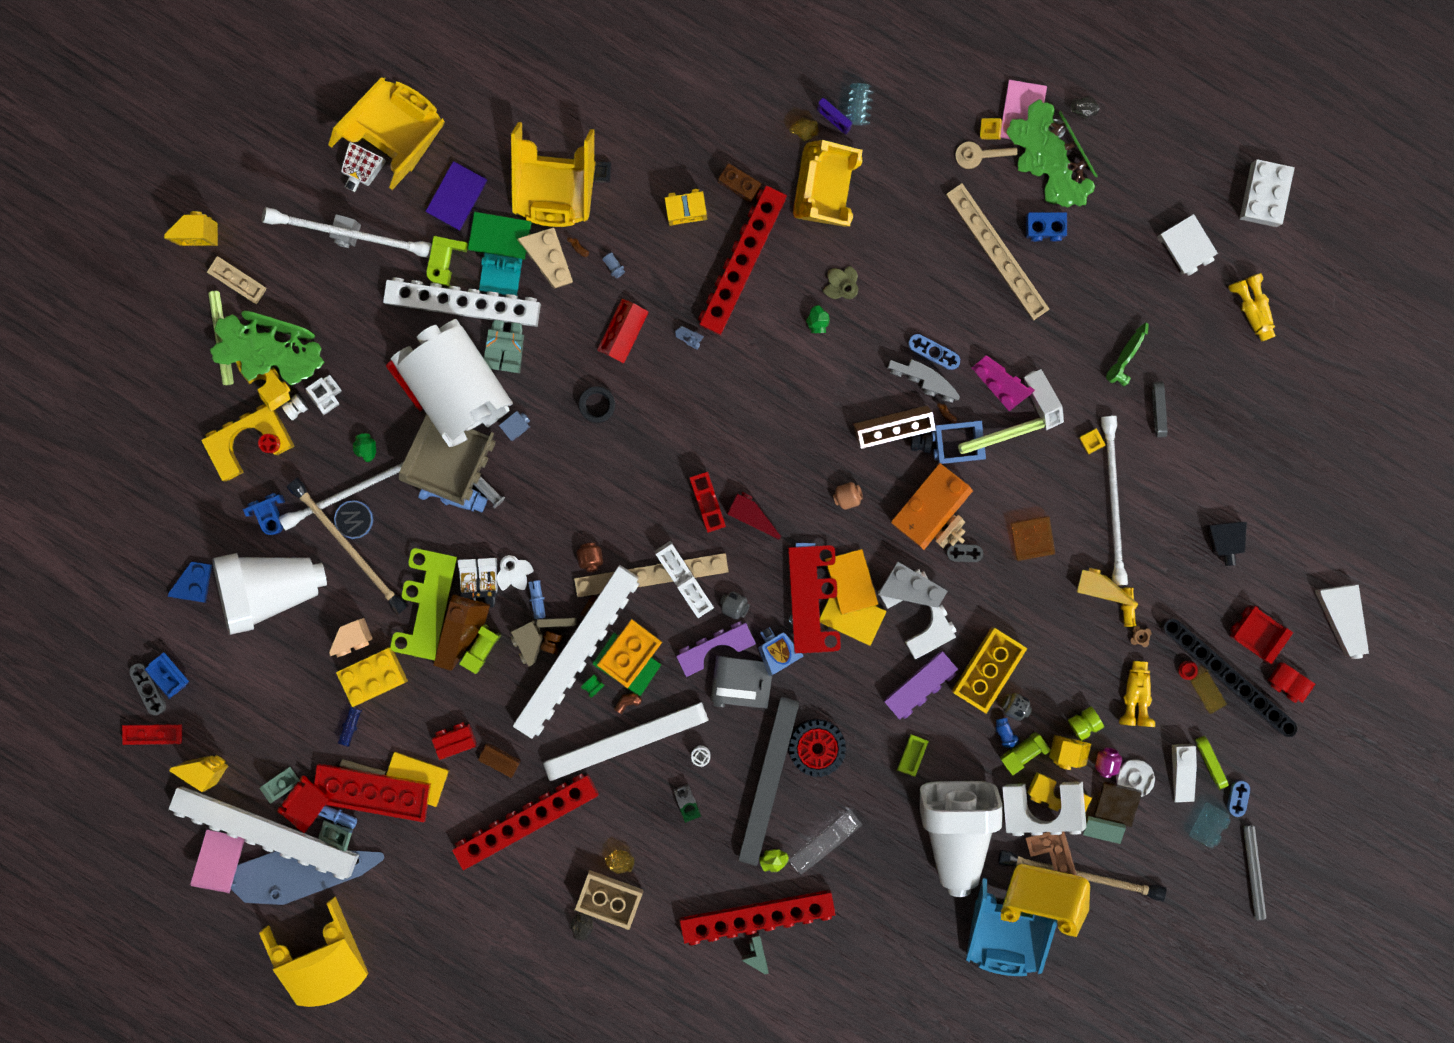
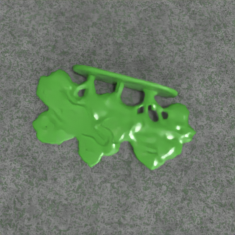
(261, 350)

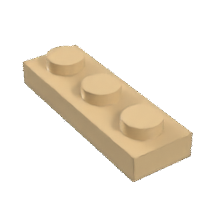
(236, 280)

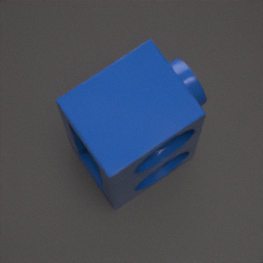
(1046, 221)

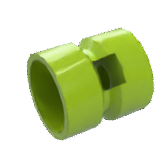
(1086, 723)

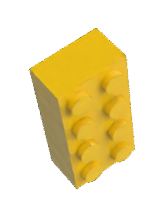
(989, 670)

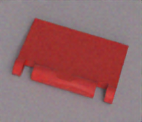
(303, 804)

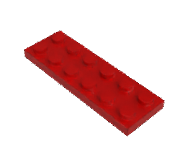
(373, 792)

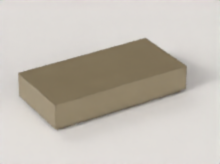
(556, 622)

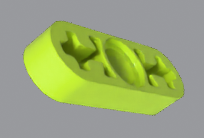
(1212, 762)

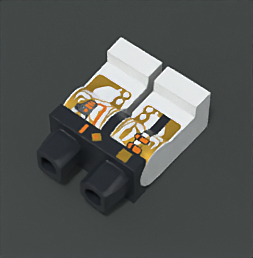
(485, 585)

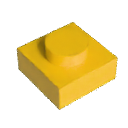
(991, 128)
(1092, 441)

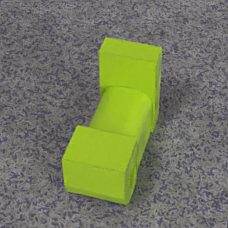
(440, 259)
(479, 651)
(1024, 752)

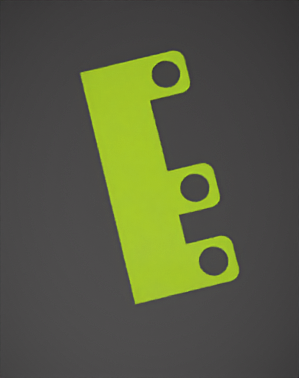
(432, 604)

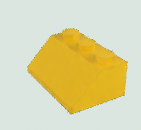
(194, 231)
(201, 772)

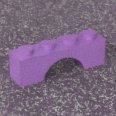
(693, 658)

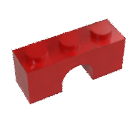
(707, 502)

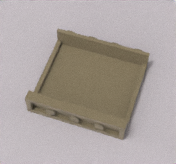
(443, 468)

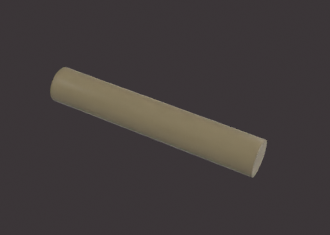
(355, 766)

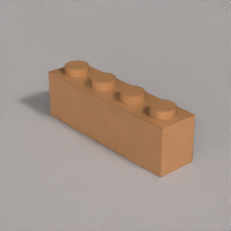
(894, 426)

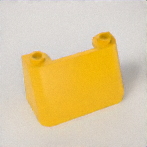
(825, 182)
(1048, 895)

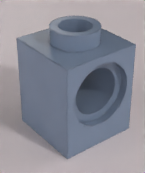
(515, 425)

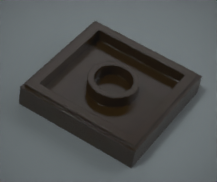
(1118, 803)

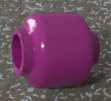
(1108, 762)

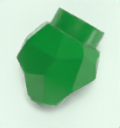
(818, 320)
(364, 447)

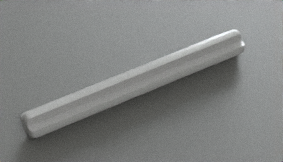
(1254, 872)

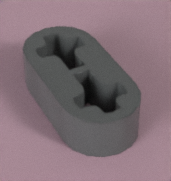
(964, 558)

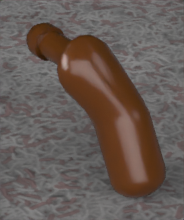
(578, 248)
(947, 415)

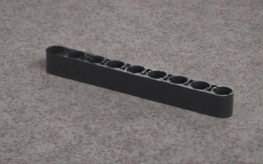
(1237, 681)

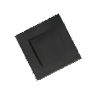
(602, 172)

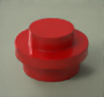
(1188, 670)

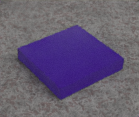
(834, 116)

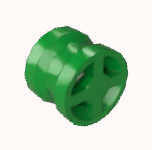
(592, 686)

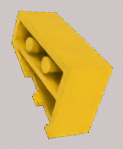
(1069, 752)

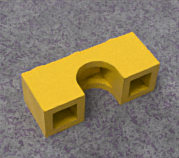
(273, 392)
(1043, 790)

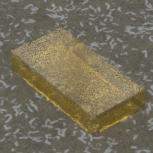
(1208, 692)

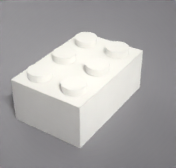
(1267, 193)

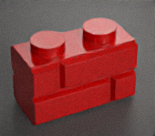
(454, 741)

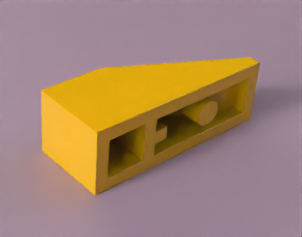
(1100, 586)

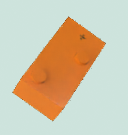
(932, 506)

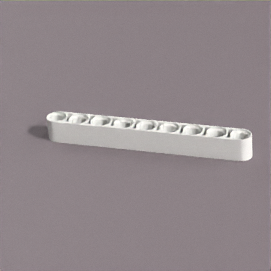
(625, 741)

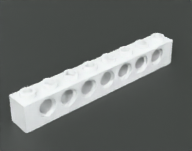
(393, 297)

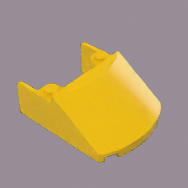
(395, 122)
(551, 188)
(322, 973)

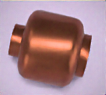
(589, 557)

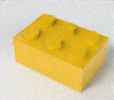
(371, 676)

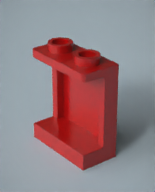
(1260, 634)

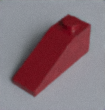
(749, 513)

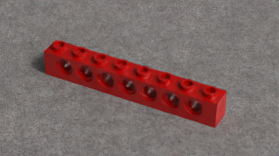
(776, 201)
(468, 858)
(709, 919)

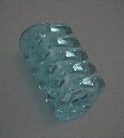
(859, 103)

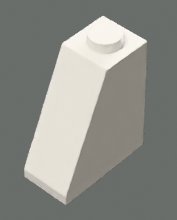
(1044, 399)

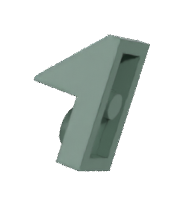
(279, 785)
(335, 835)
(756, 960)

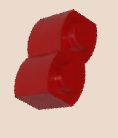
(1291, 682)

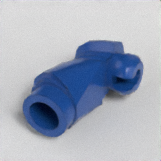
(1004, 730)

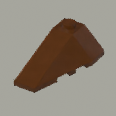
(459, 630)

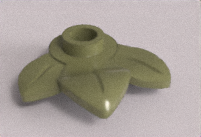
(839, 281)

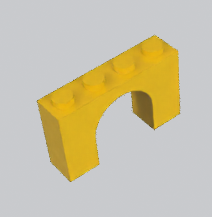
(220, 443)

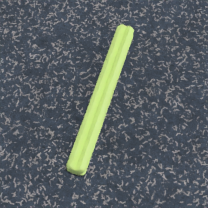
(216, 311)
(1001, 435)

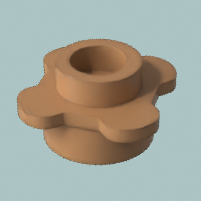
(1143, 641)

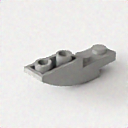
(932, 381)

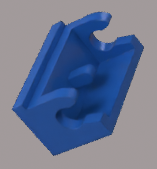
(166, 675)

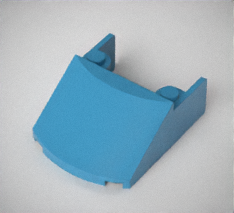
(1005, 945)

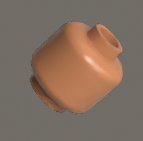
(848, 496)

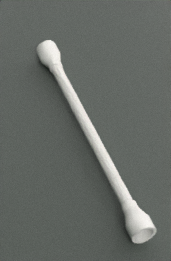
(272, 216)
(1109, 427)
(292, 518)

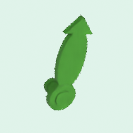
(1116, 371)

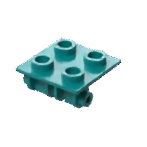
(500, 274)

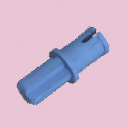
(537, 599)
(338, 817)

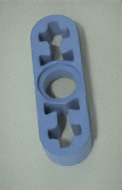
(944, 363)

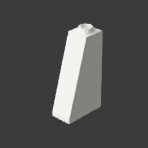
(1345, 615)

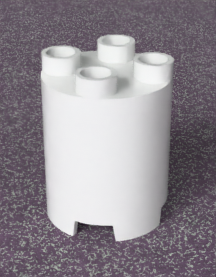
(452, 381)

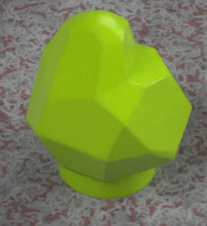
(773, 860)

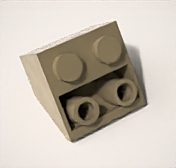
(528, 640)

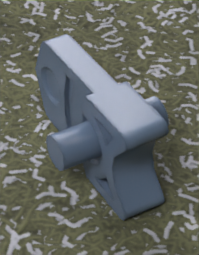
(688, 336)

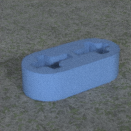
(1243, 799)

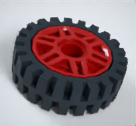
(817, 763)

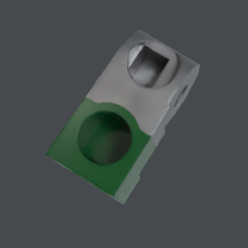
(687, 803)

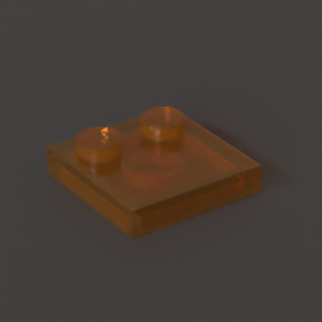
(1032, 538)

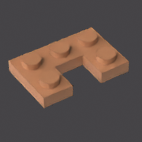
(1058, 849)

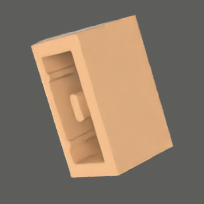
(351, 635)

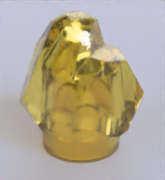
(804, 128)
(620, 861)

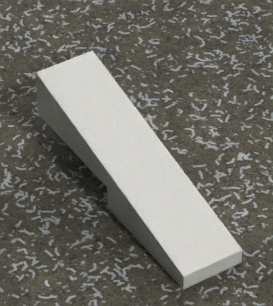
(683, 579)

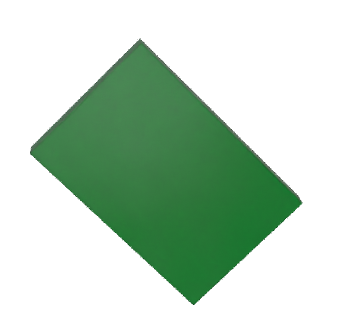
(498, 235)
(645, 675)

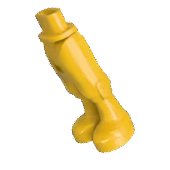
(1257, 311)
(1138, 692)

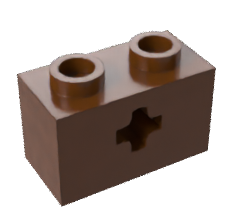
(739, 183)

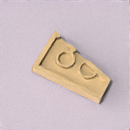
(548, 255)

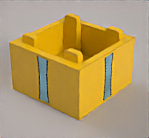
(685, 207)

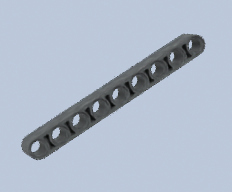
(768, 781)

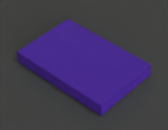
(456, 196)

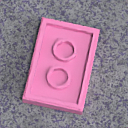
(1017, 100)
(217, 861)

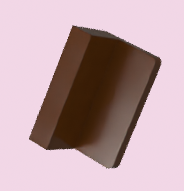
(499, 760)

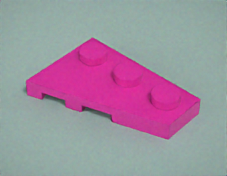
(1003, 385)

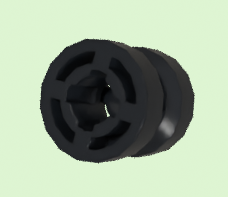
(925, 445)

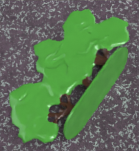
(1048, 155)

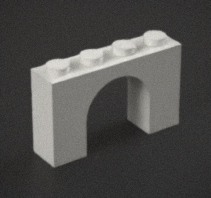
(934, 635)
(1020, 819)

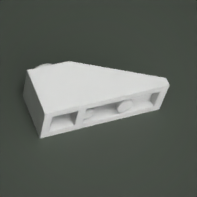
(1184, 772)

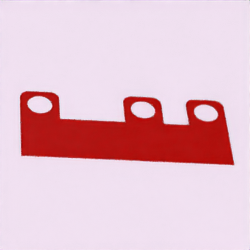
(805, 598)

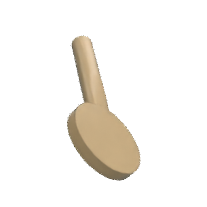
(970, 154)

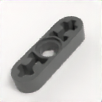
(1159, 409)
(159, 699)

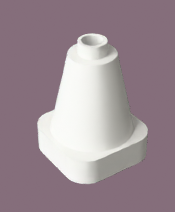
(263, 587)
(960, 829)

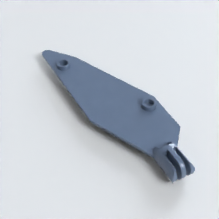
(284, 880)

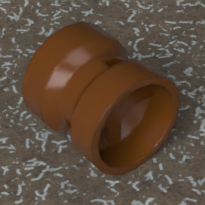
(551, 647)

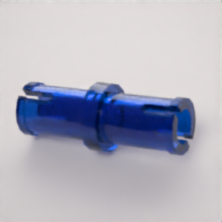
(349, 726)

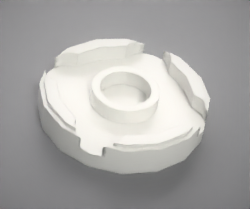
(1136, 775)

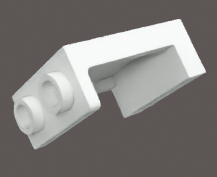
(1188, 245)

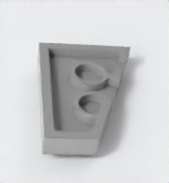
(912, 587)

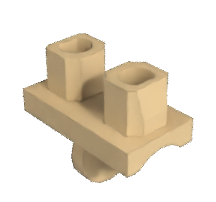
(952, 532)

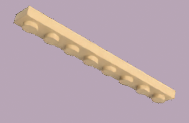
(997, 252)
(654, 574)

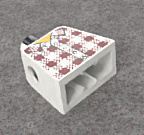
(360, 166)

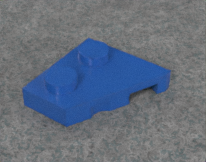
(193, 583)

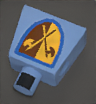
(777, 651)

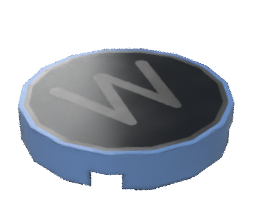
(353, 519)

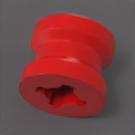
(267, 441)

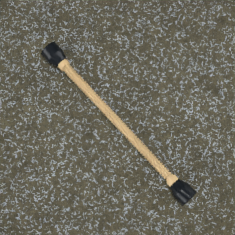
(298, 489)
(1155, 892)

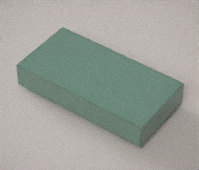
(1104, 830)

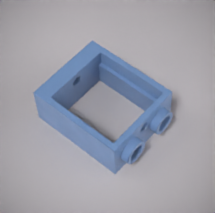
(937, 436)

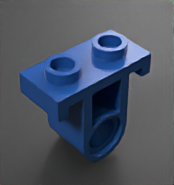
(265, 512)

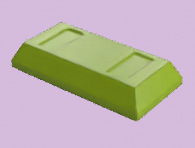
(912, 755)

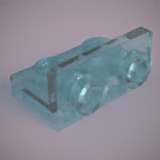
(1210, 825)

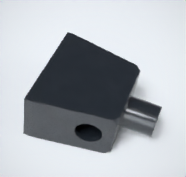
(1227, 540)

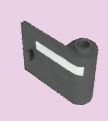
(739, 683)

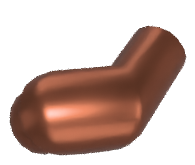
(627, 699)

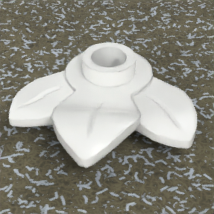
(514, 575)

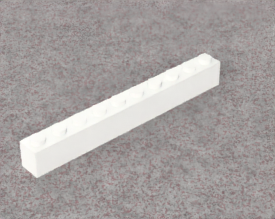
(575, 652)
(263, 832)

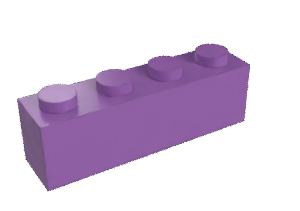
(920, 685)

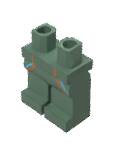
(505, 342)

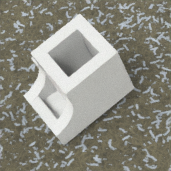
(323, 394)

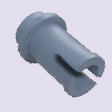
(614, 266)

